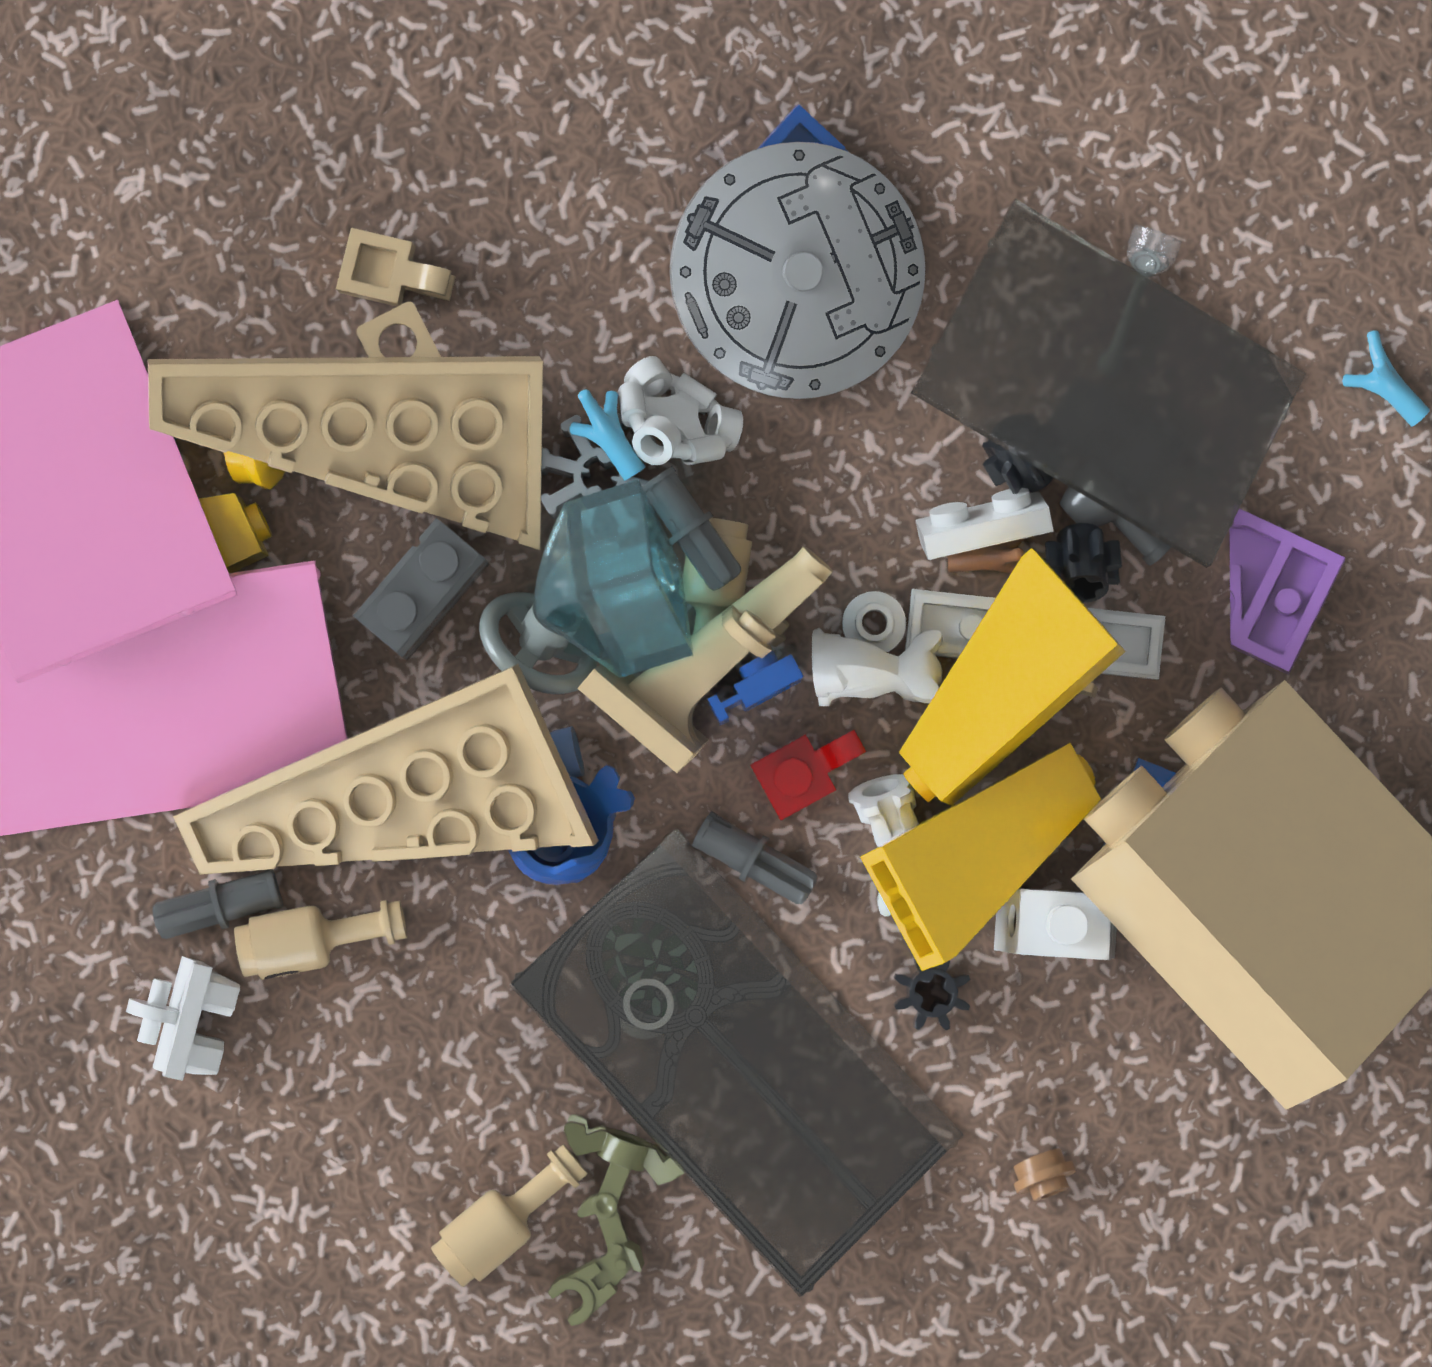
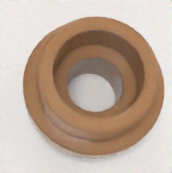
(1043, 1174)

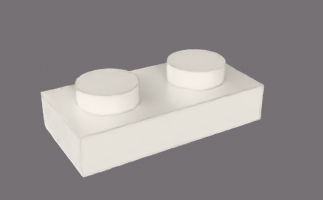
(959, 529)

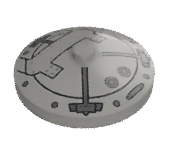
(797, 270)

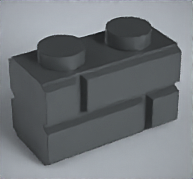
(421, 589)

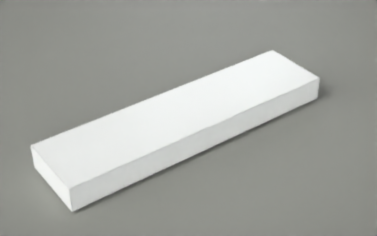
(961, 614)

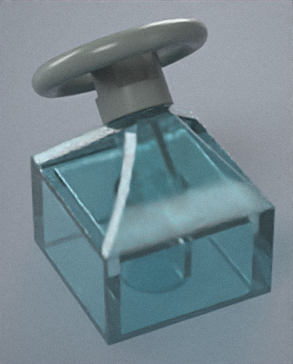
(600, 595)

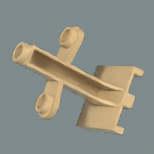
(662, 699)

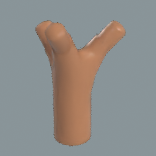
(998, 557)

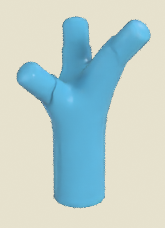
(1388, 383)
(608, 433)

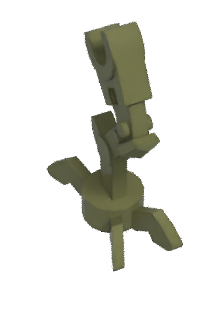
(599, 1277)

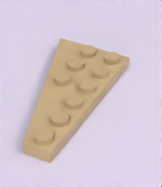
(396, 429)
(424, 785)

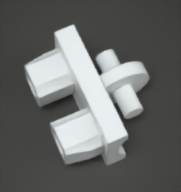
(180, 1046)

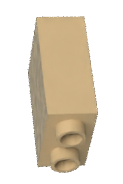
(1271, 889)

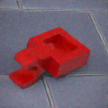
(799, 774)

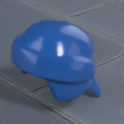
(573, 864)

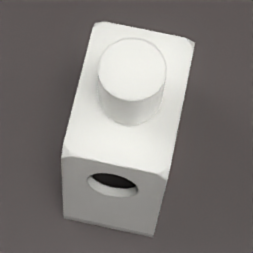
(1054, 926)

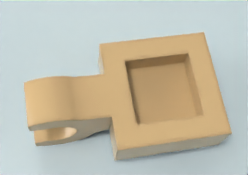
(382, 269)

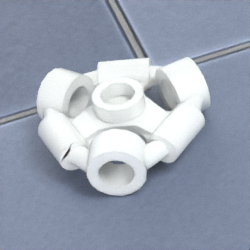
(675, 417)

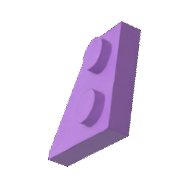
(1275, 589)

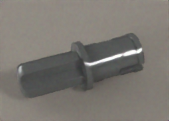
(692, 529)
(754, 859)
(217, 904)

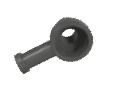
(1085, 510)

